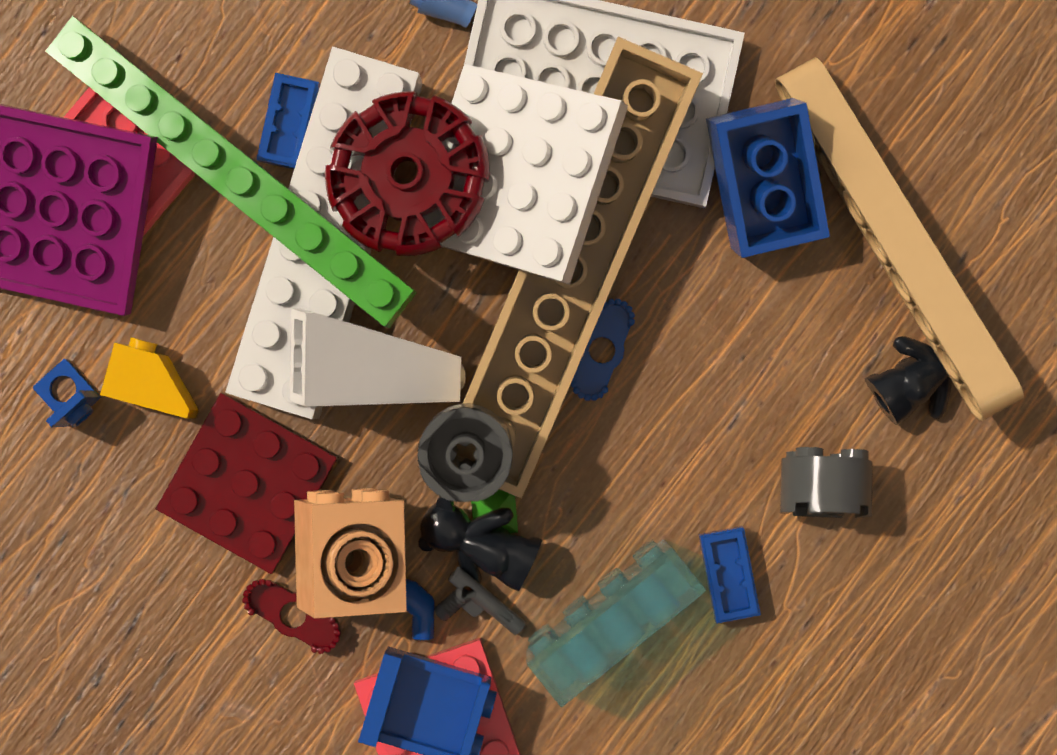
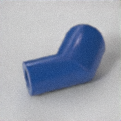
(422, 608)

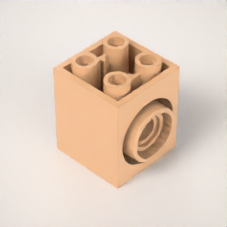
(332, 528)

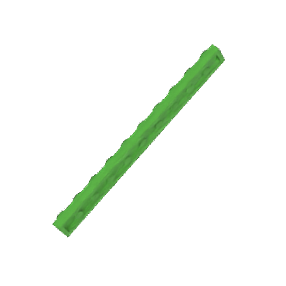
(232, 173)

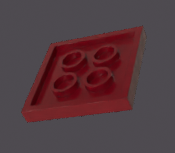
(244, 482)

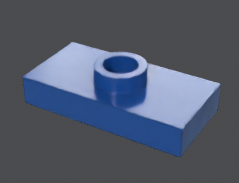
(287, 120)
(729, 574)

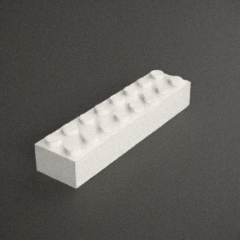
(287, 282)

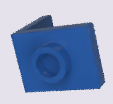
(78, 407)

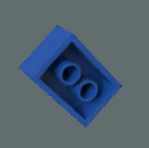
(768, 177)

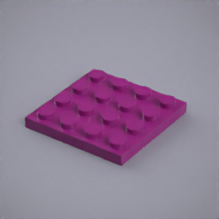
(72, 208)

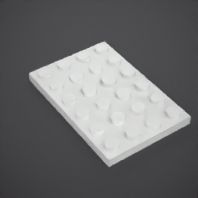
(571, 43)

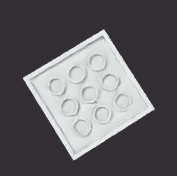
(545, 169)

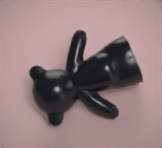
(912, 382)
(479, 542)

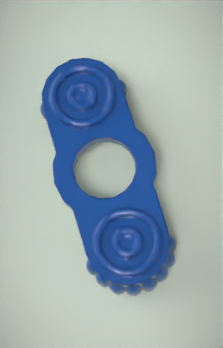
(614, 324)

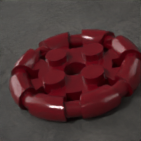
(426, 192)

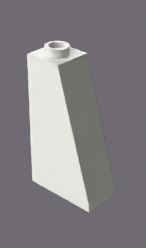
(360, 366)

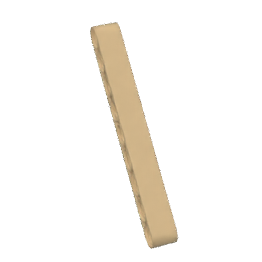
(902, 244)

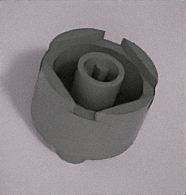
(465, 479)
(826, 484)

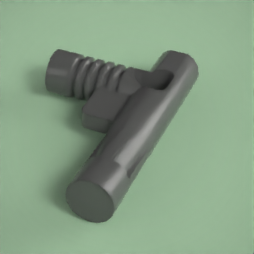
(476, 601)

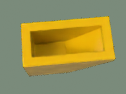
(147, 380)

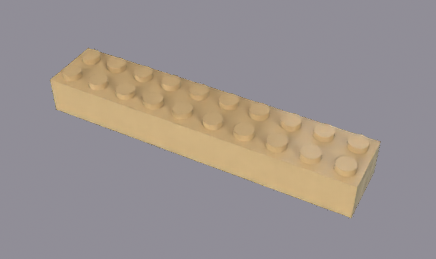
(551, 322)

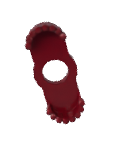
(267, 601)

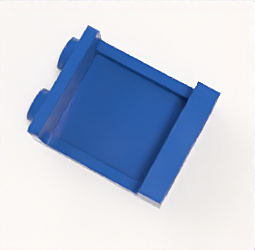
(427, 706)

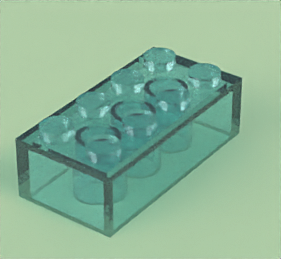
(612, 621)

